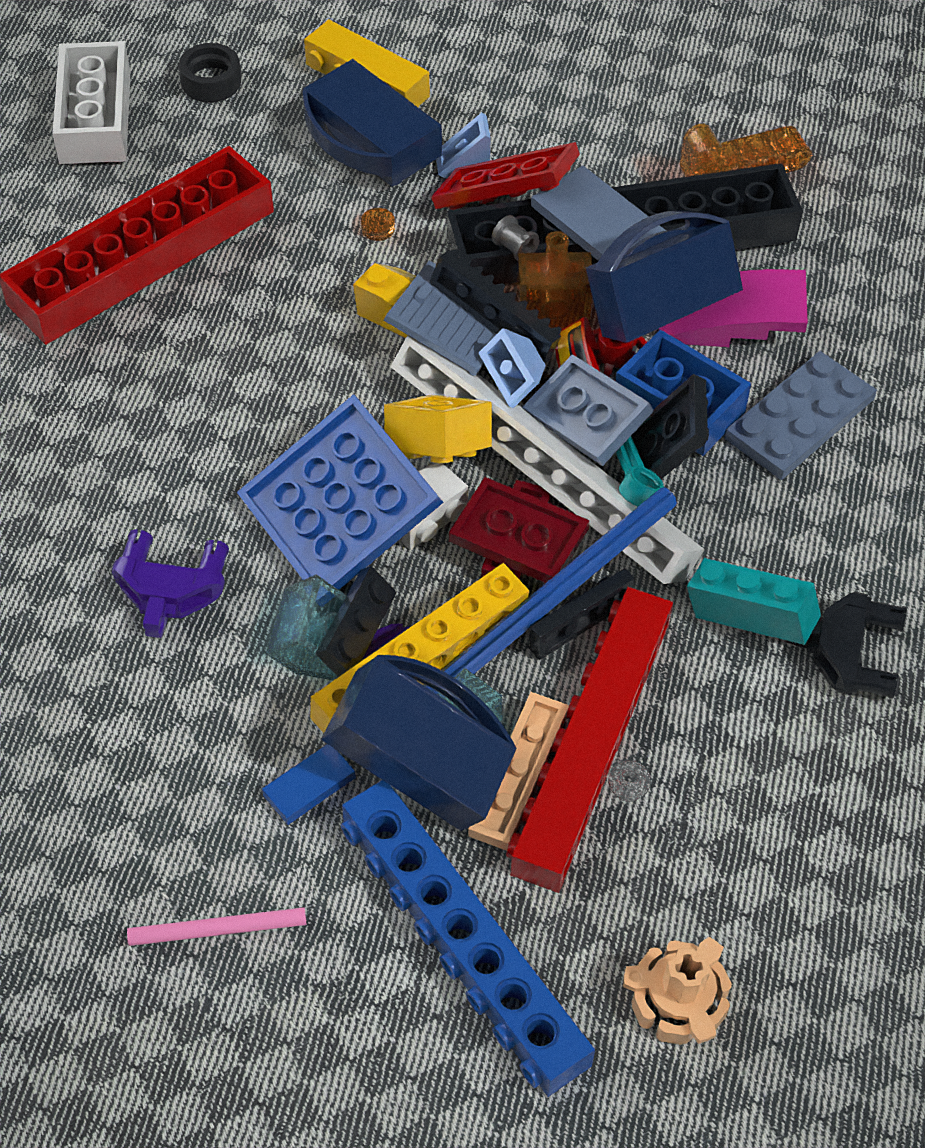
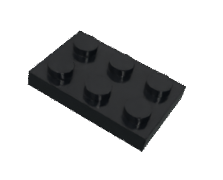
(674, 428)

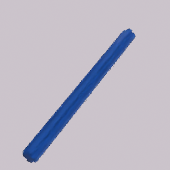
(562, 584)

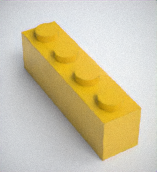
(335, 45)

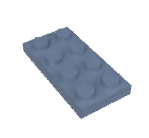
(800, 414)

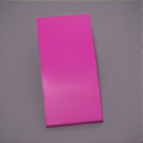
(768, 302)

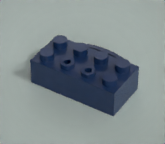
(370, 124)
(663, 274)
(421, 741)

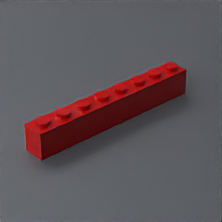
(590, 741)

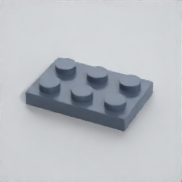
(588, 409)

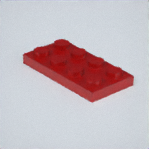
(506, 176)

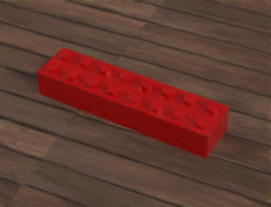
(136, 244)

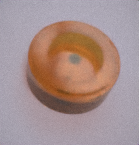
(378, 224)

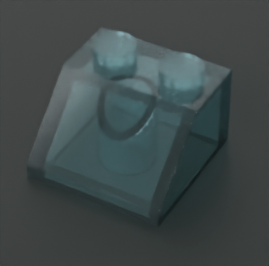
(302, 624)

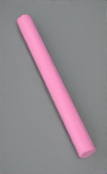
(216, 926)

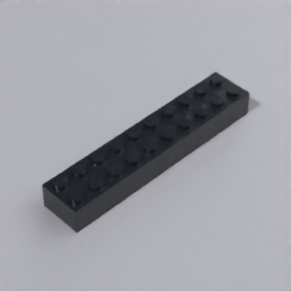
(753, 200)

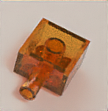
(555, 282)

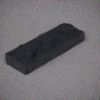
(578, 614)
(356, 621)

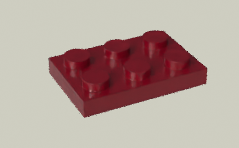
(518, 530)

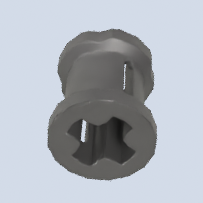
(514, 237)

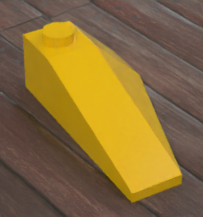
(379, 291)

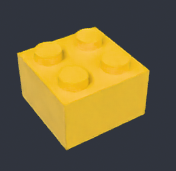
(439, 426)

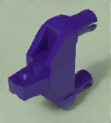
(165, 589)

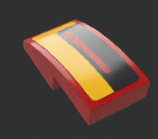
(579, 341)

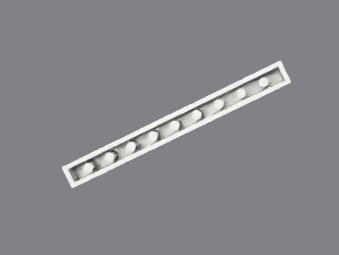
(552, 462)

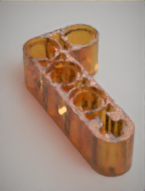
(705, 154)

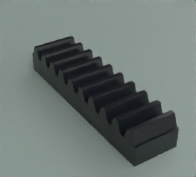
(491, 304)

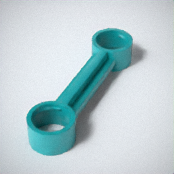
(638, 481)

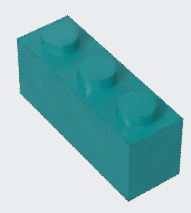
(754, 600)

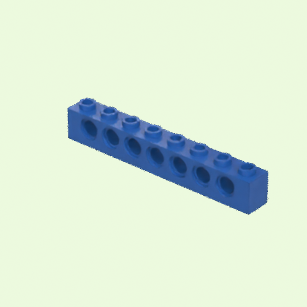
(544, 1066)

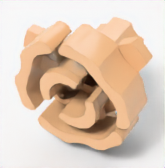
(681, 989)

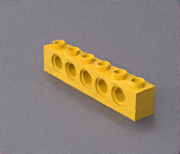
(439, 635)

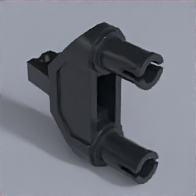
(838, 644)

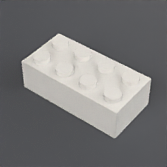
(92, 102)

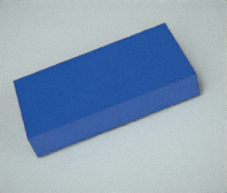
(308, 783)

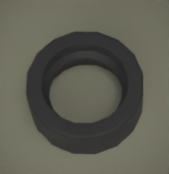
(210, 56)

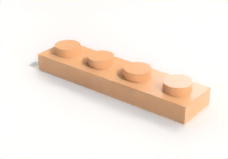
(534, 742)

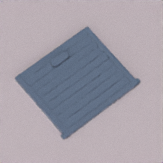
(440, 322)

